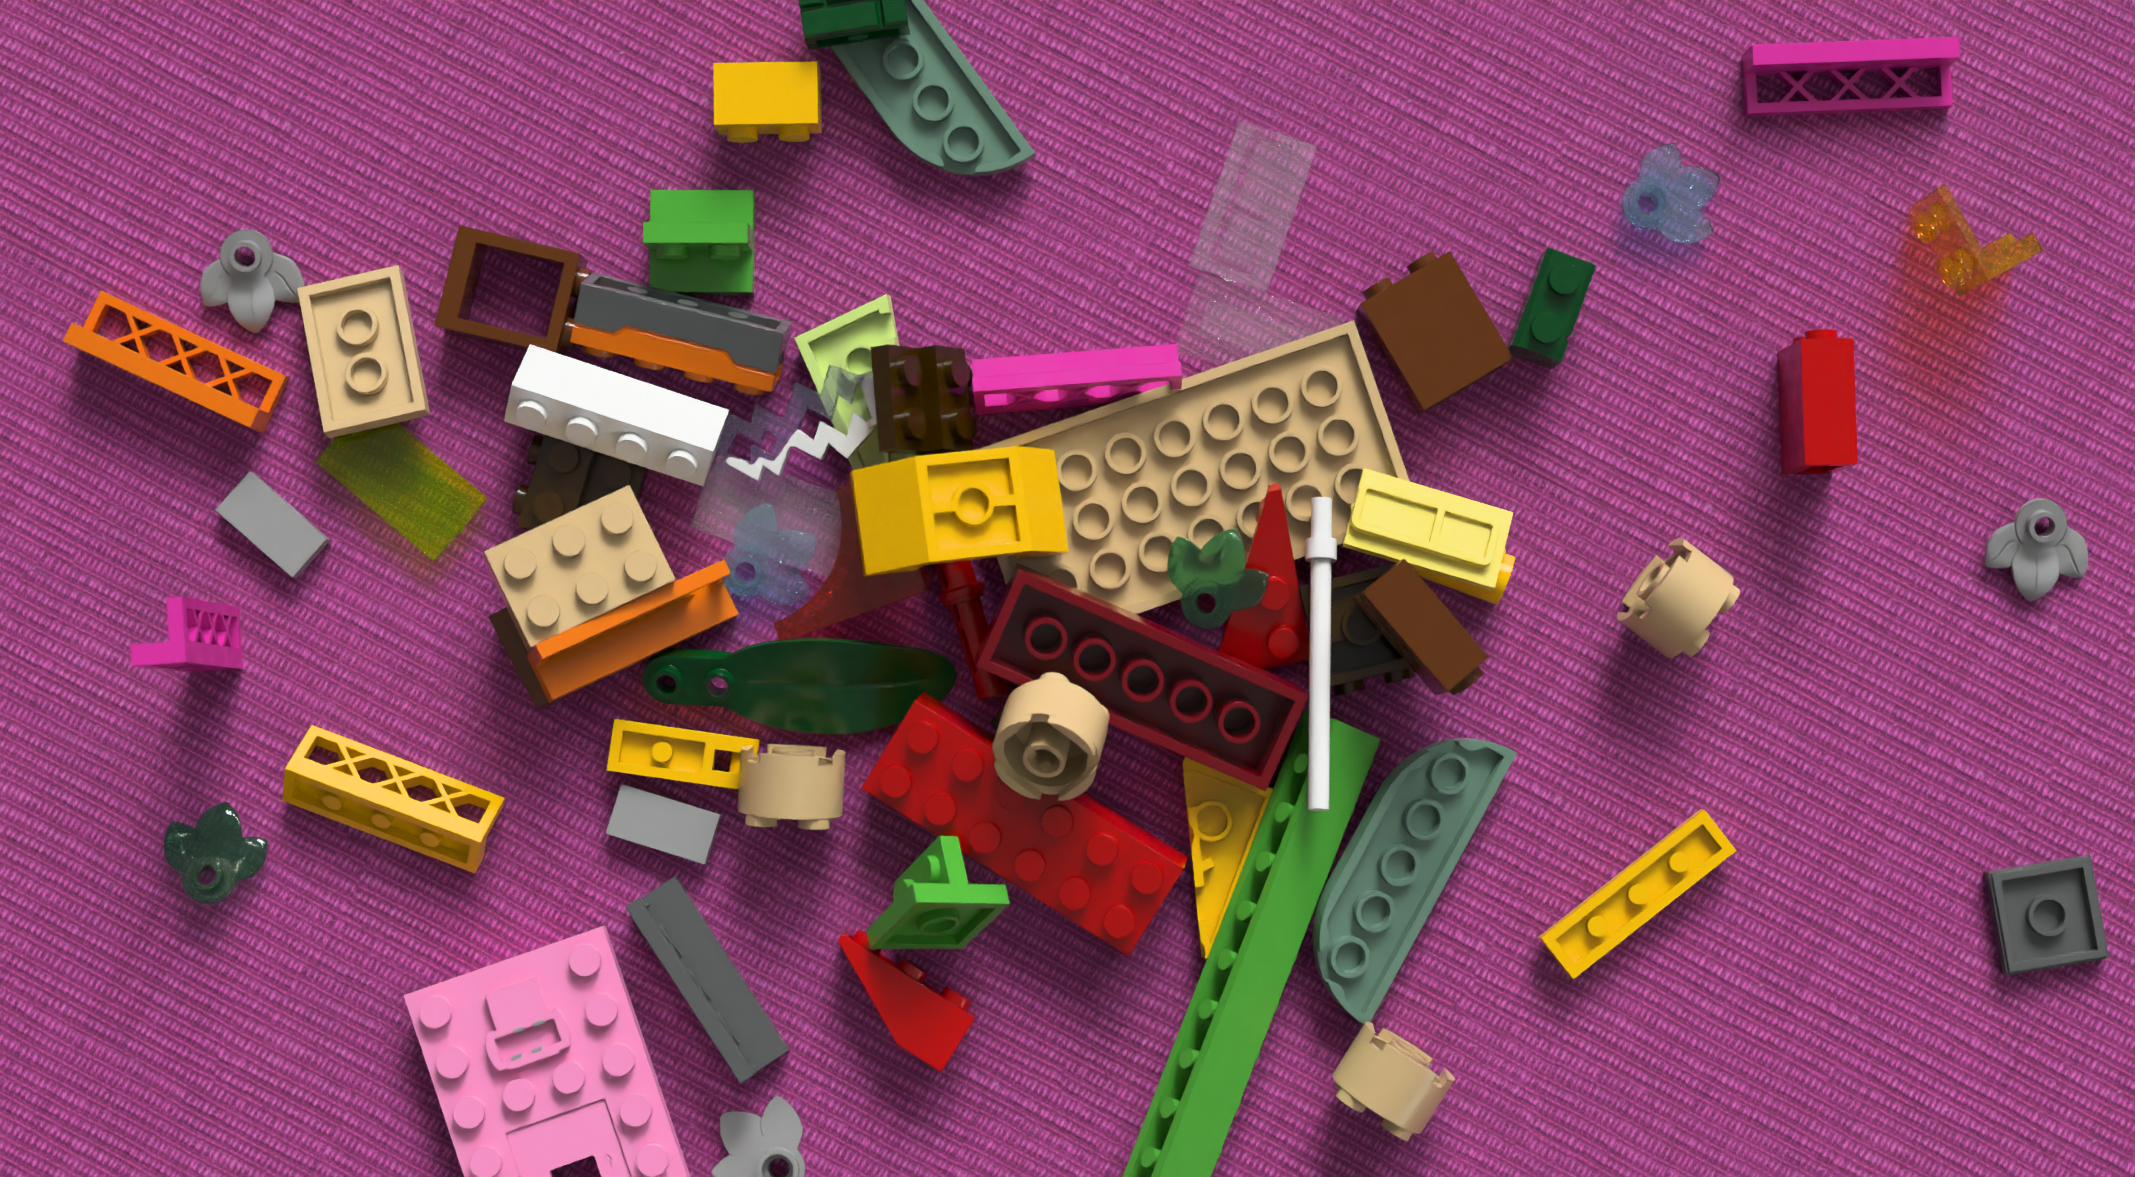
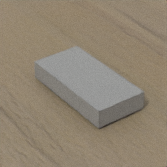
(273, 525)
(663, 824)

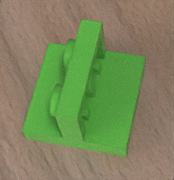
(702, 241)
(936, 903)

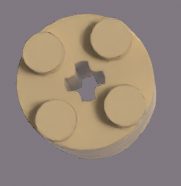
(1678, 600)
(1050, 738)
(791, 784)
(1391, 1081)

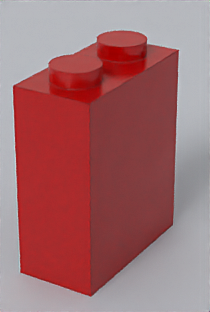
(1817, 404)

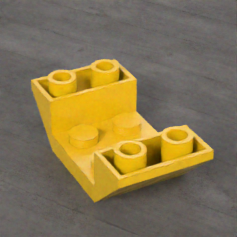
(958, 508)

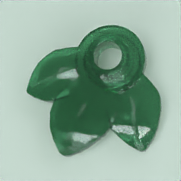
(1216, 571)
(215, 845)

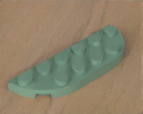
(935, 99)
(1400, 866)

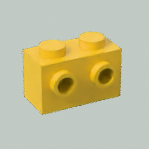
(767, 100)

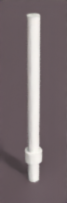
(1320, 553)

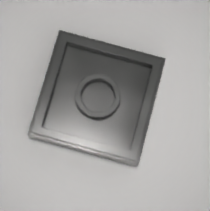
(2046, 915)

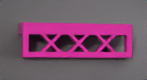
(1855, 57)
(1072, 378)
(200, 637)

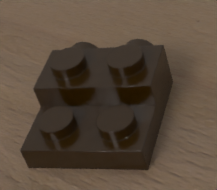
(922, 399)
(568, 479)
(1356, 643)

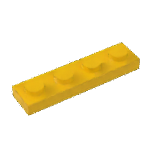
(1637, 893)

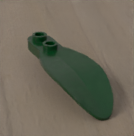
(805, 682)

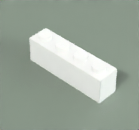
(615, 415)

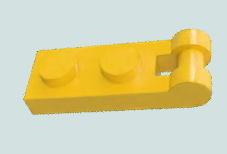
(674, 753)

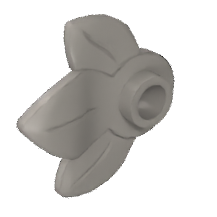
(253, 287)
(2037, 557)
(758, 1141)

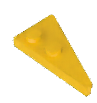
(1221, 827)

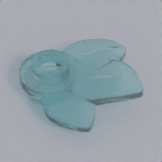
(1676, 194)
(773, 554)

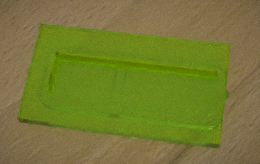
(404, 485)

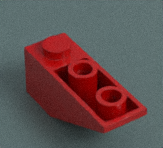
(914, 1012)

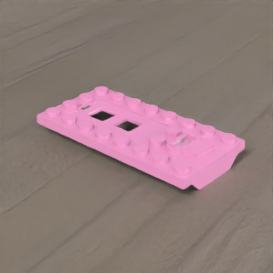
(546, 1066)

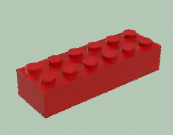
(1061, 852)

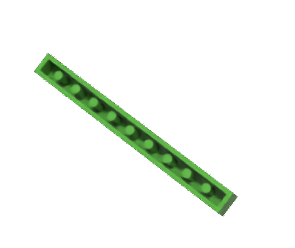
(1250, 960)

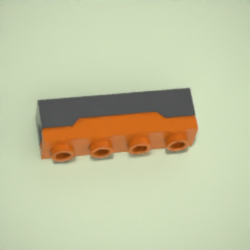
(680, 333)

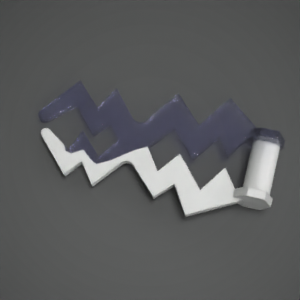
(787, 428)

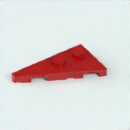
(1275, 627)

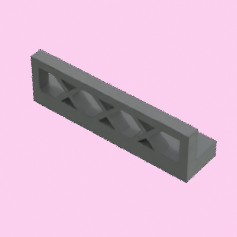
(708, 978)

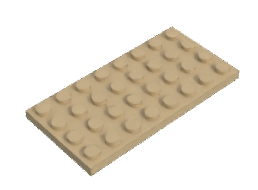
(1205, 459)

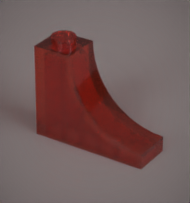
(846, 588)

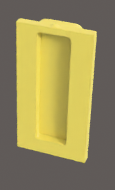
(1428, 529)

